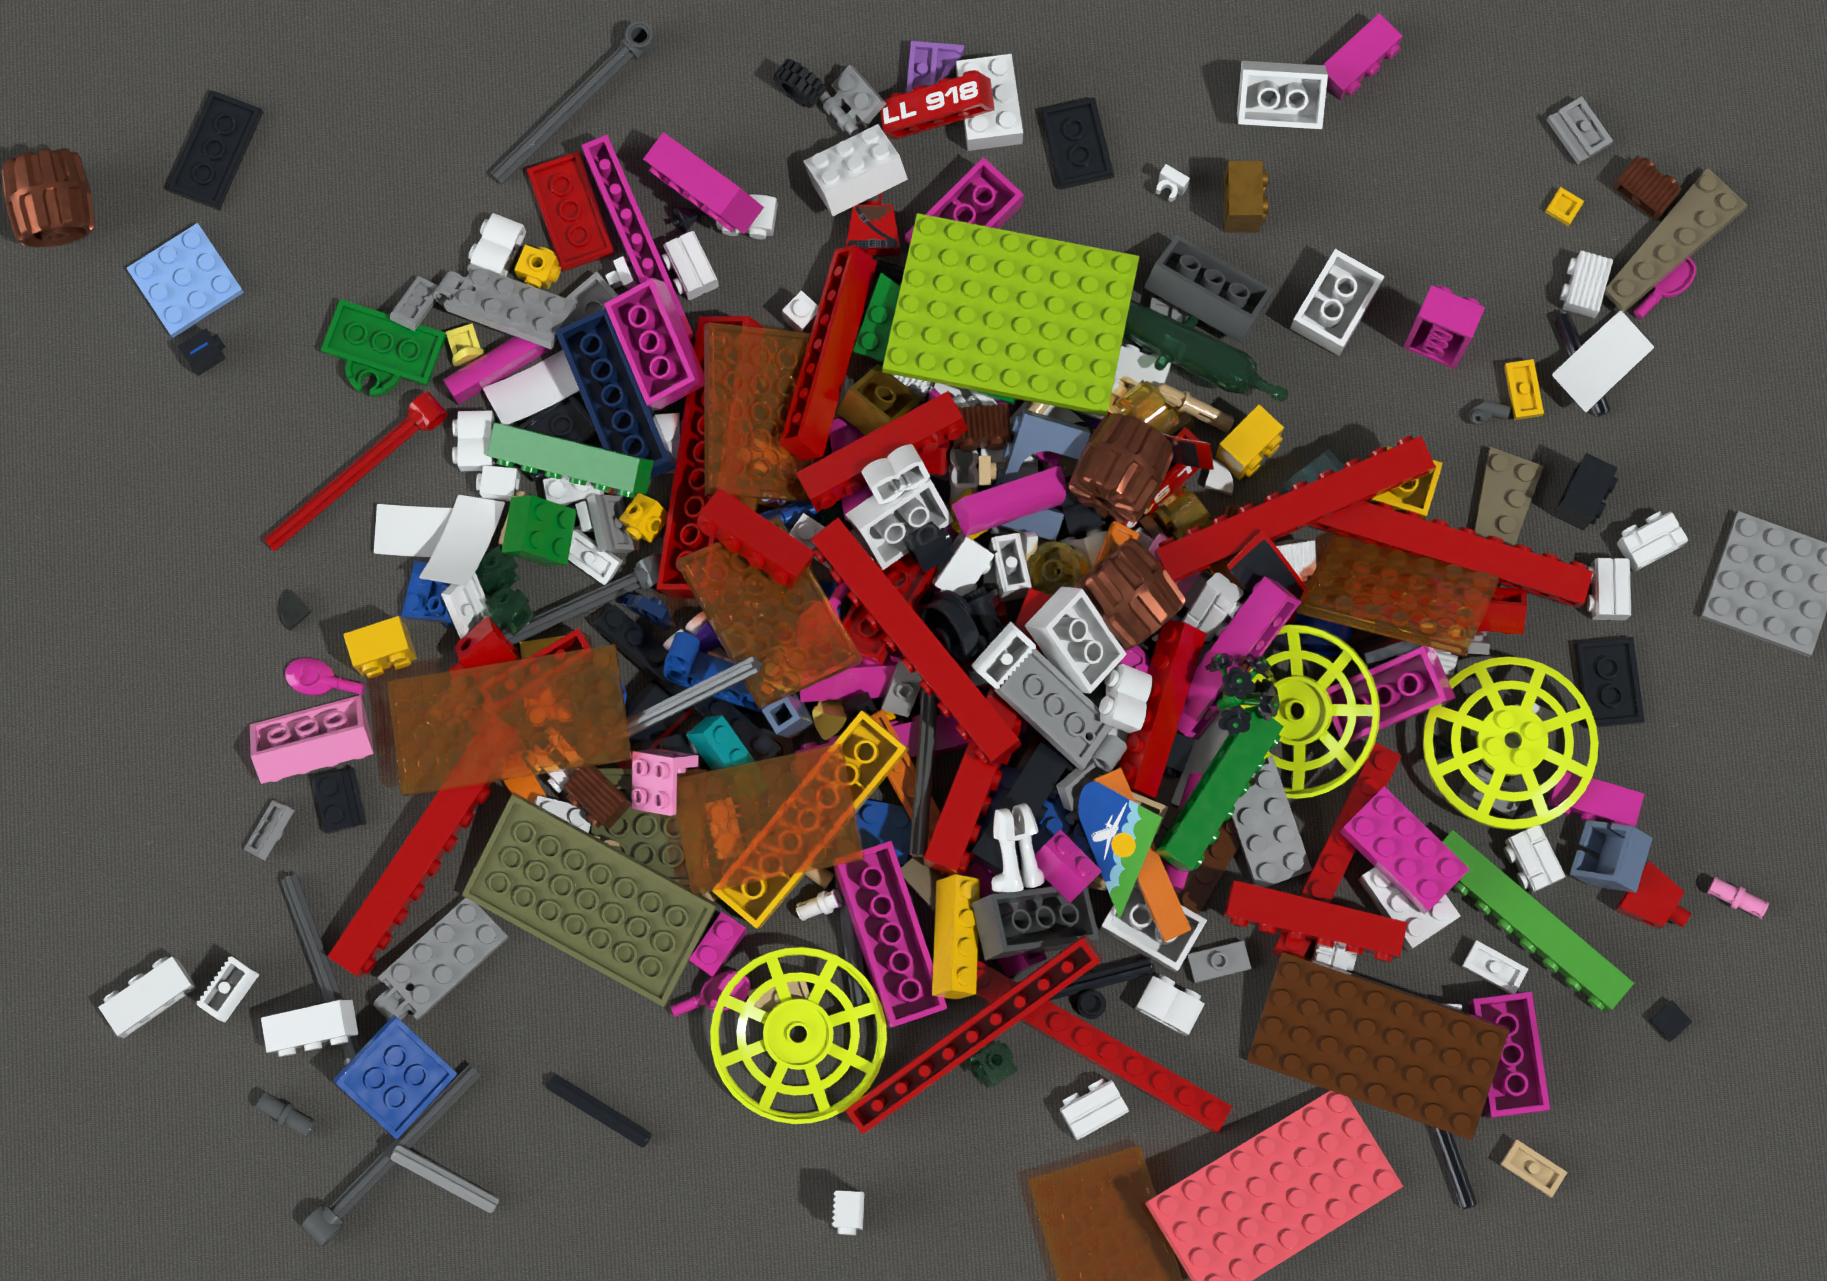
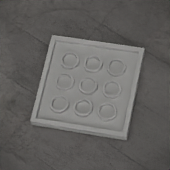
(1770, 585)

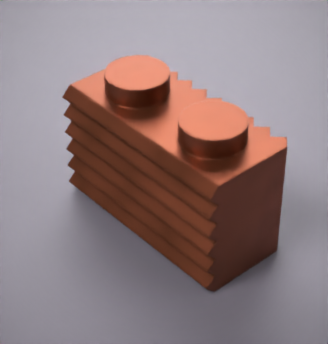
(1647, 187)
(986, 428)
(597, 796)

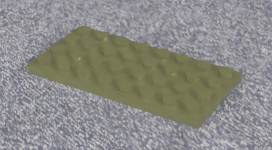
(589, 899)

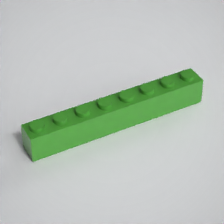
(1538, 928)

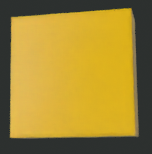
(1564, 206)

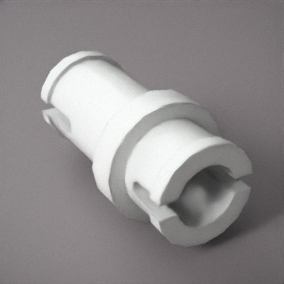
(823, 903)

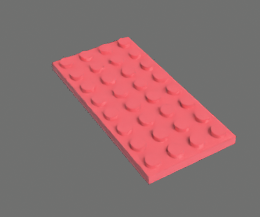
(1275, 1193)

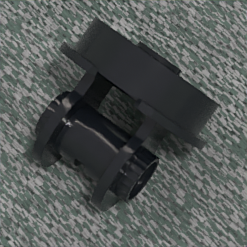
(963, 623)

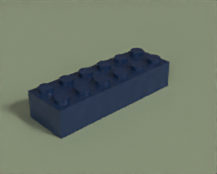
(612, 391)

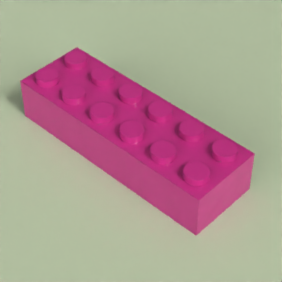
(889, 935)

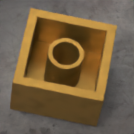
(1245, 196)
(876, 401)

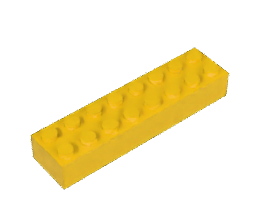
(869, 758)

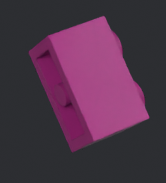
(1066, 866)
(718, 945)

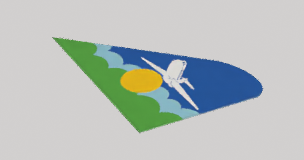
(1118, 836)

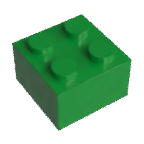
(539, 531)

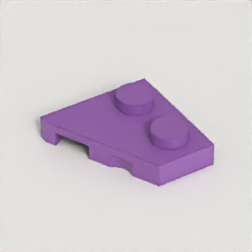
(931, 62)

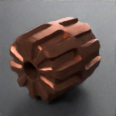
(48, 198)
(1121, 467)
(1132, 593)

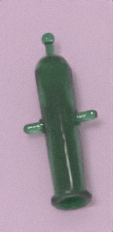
(1196, 351)

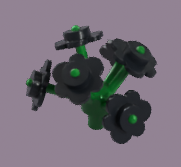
(1239, 691)

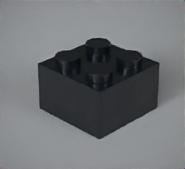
(1584, 493)

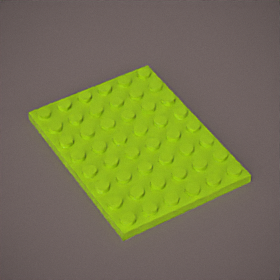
(1011, 314)

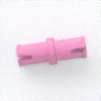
(1738, 897)

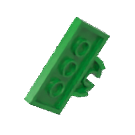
(381, 348)

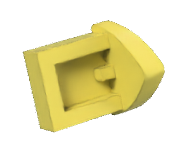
(464, 345)
(829, 717)

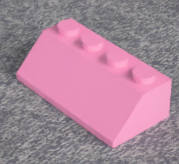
(310, 739)

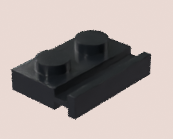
(339, 800)

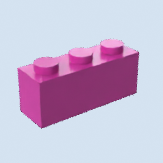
(1362, 56)
(1599, 802)

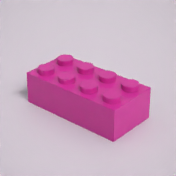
(702, 185)
(978, 198)
(1444, 326)
(655, 343)
(1403, 687)
(1404, 850)
(1520, 1077)

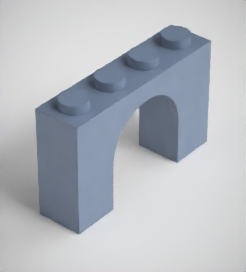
(1032, 435)
(788, 716)

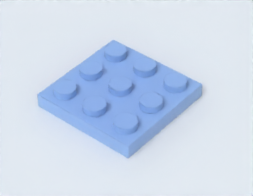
(185, 280)

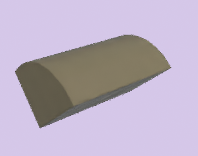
(922, 880)

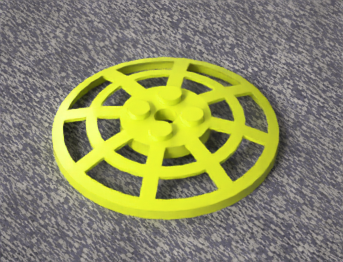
(1318, 710)
(1507, 760)
(801, 1054)

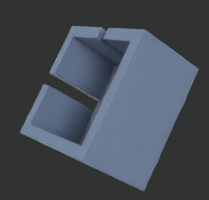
(1621, 854)

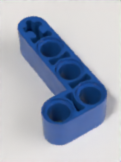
(689, 667)

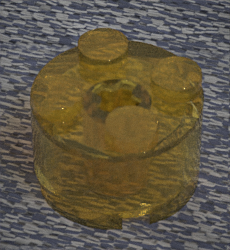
(1148, 405)
(1183, 512)
(1053, 557)

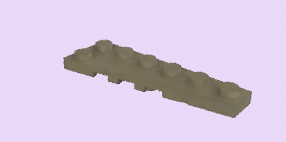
(1688, 226)
(1505, 495)

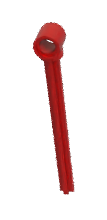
(423, 414)

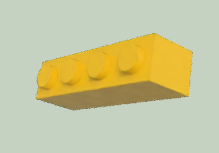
(955, 937)

